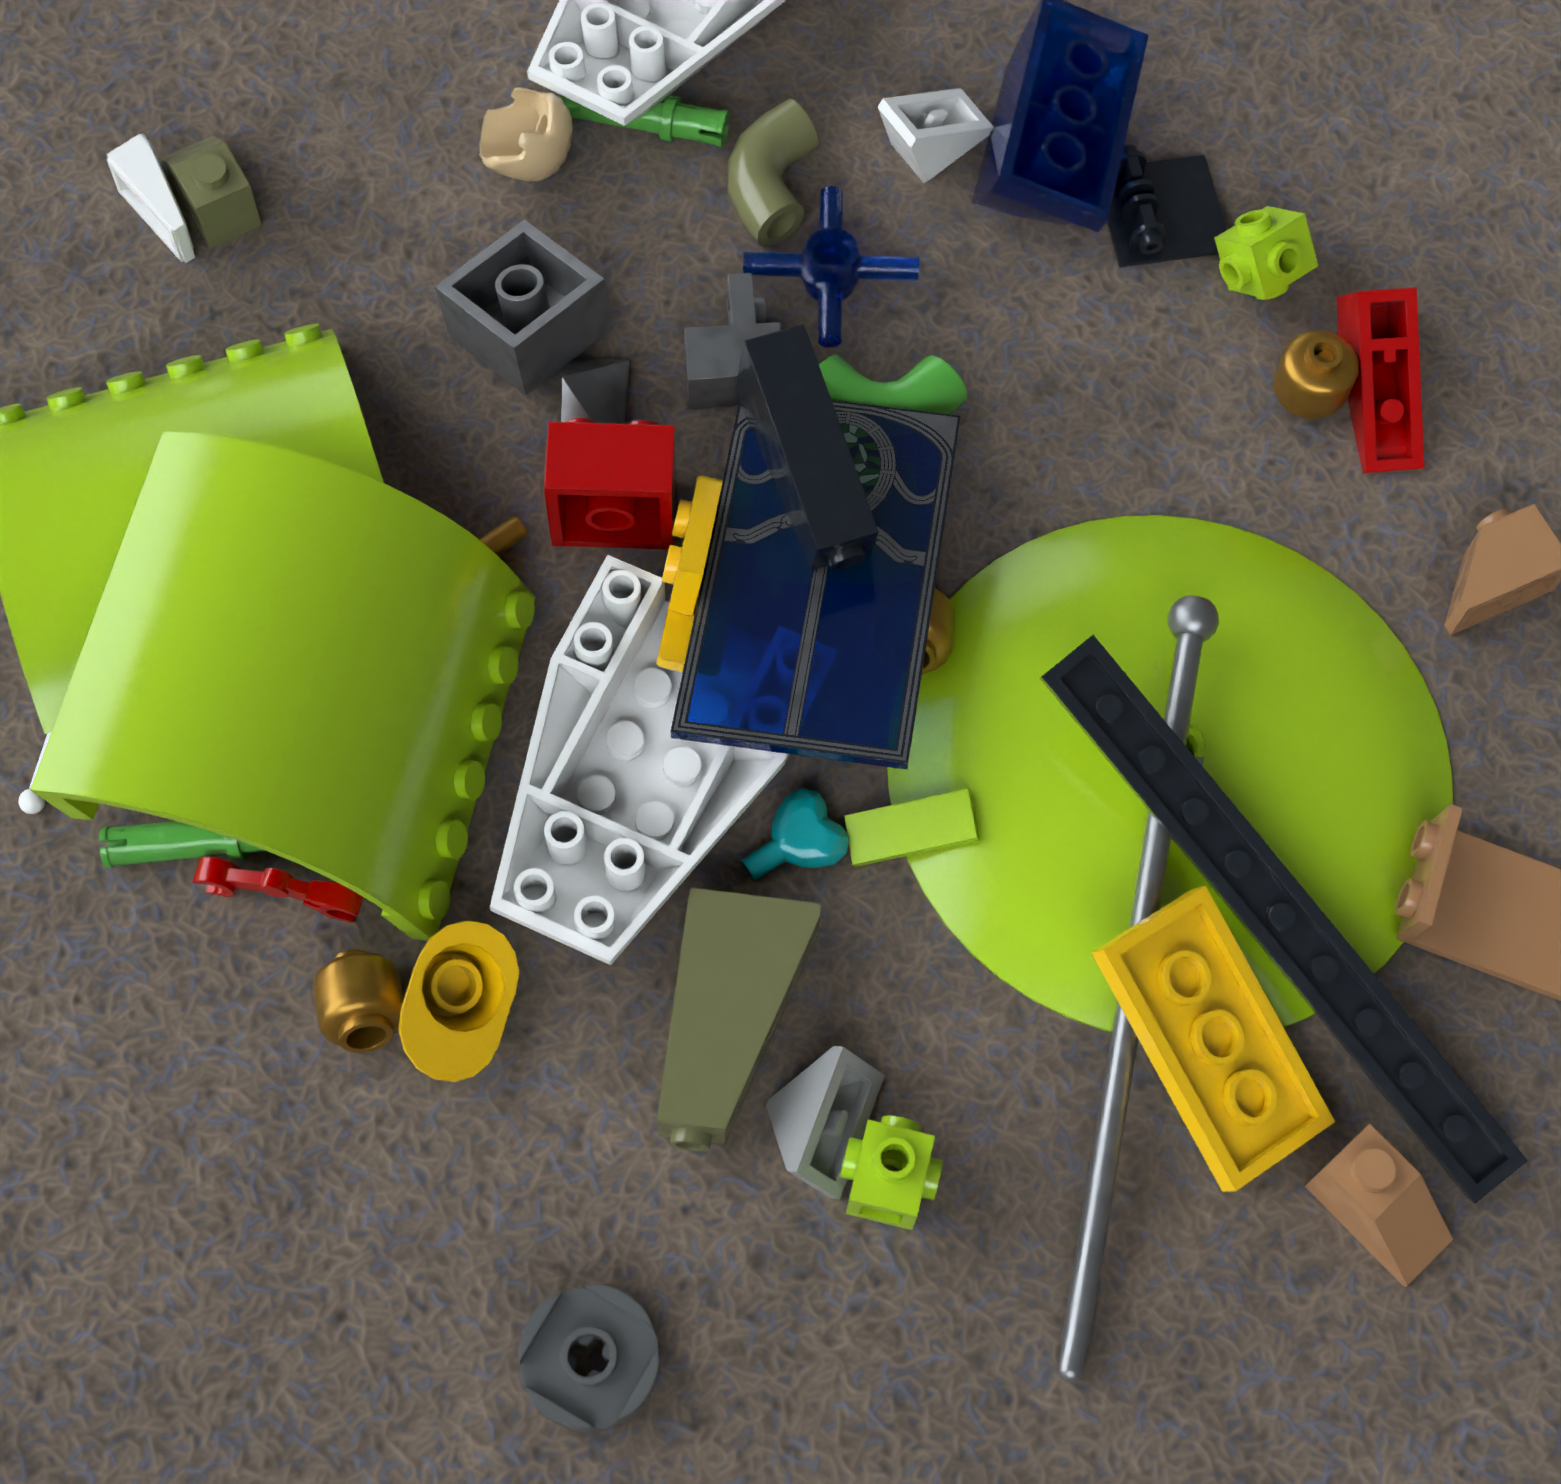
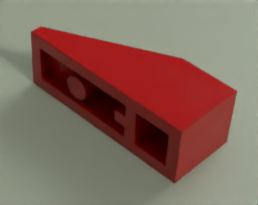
(1387, 391)

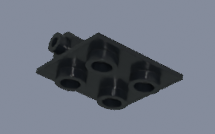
(1163, 210)

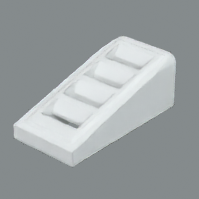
(146, 189)

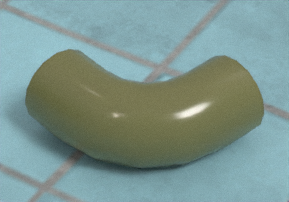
(758, 172)

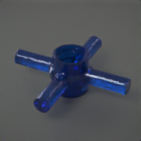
(831, 285)

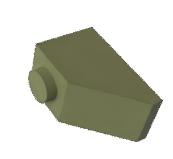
(213, 190)

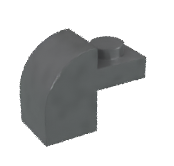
(716, 351)

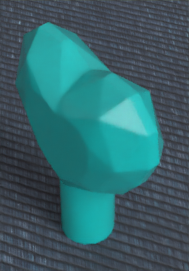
(799, 836)

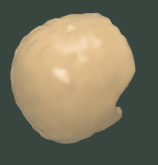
(528, 136)

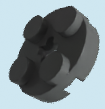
(579, 1318)

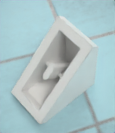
(933, 128)

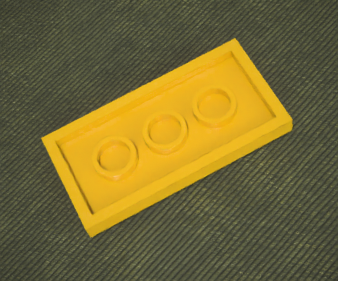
(1213, 1038)

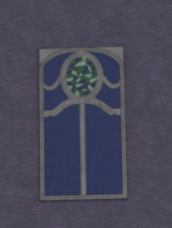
(820, 654)

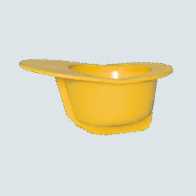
(458, 1001)

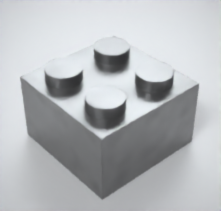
(525, 307)

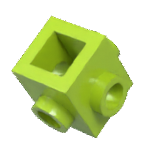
(1266, 252)
(887, 1194)

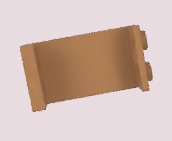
(1483, 906)

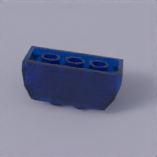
(1062, 117)

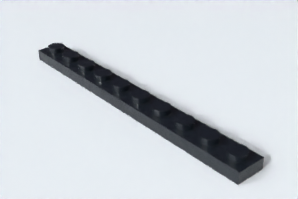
(1284, 920)

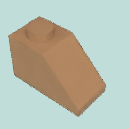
(1504, 566)
(1383, 1204)

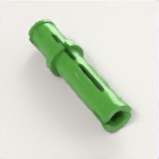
(670, 120)
(166, 842)

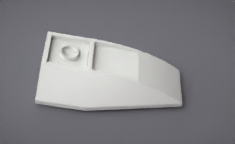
(636, 52)
(606, 797)

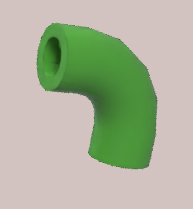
(927, 387)

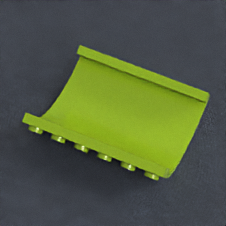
(83, 459)
(295, 670)

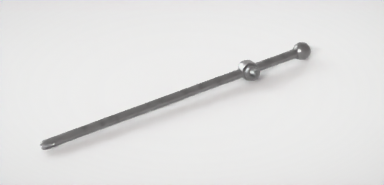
(1192, 623)

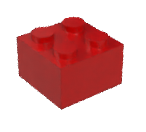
(610, 484)

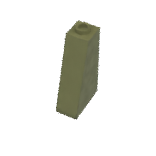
(729, 996)

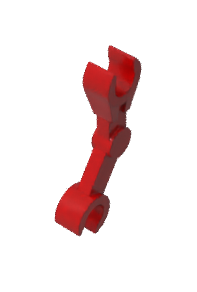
(322, 896)

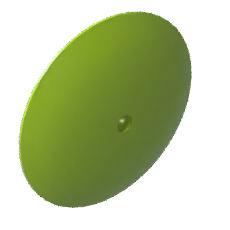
(1295, 708)

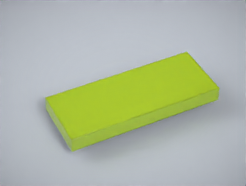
(911, 827)

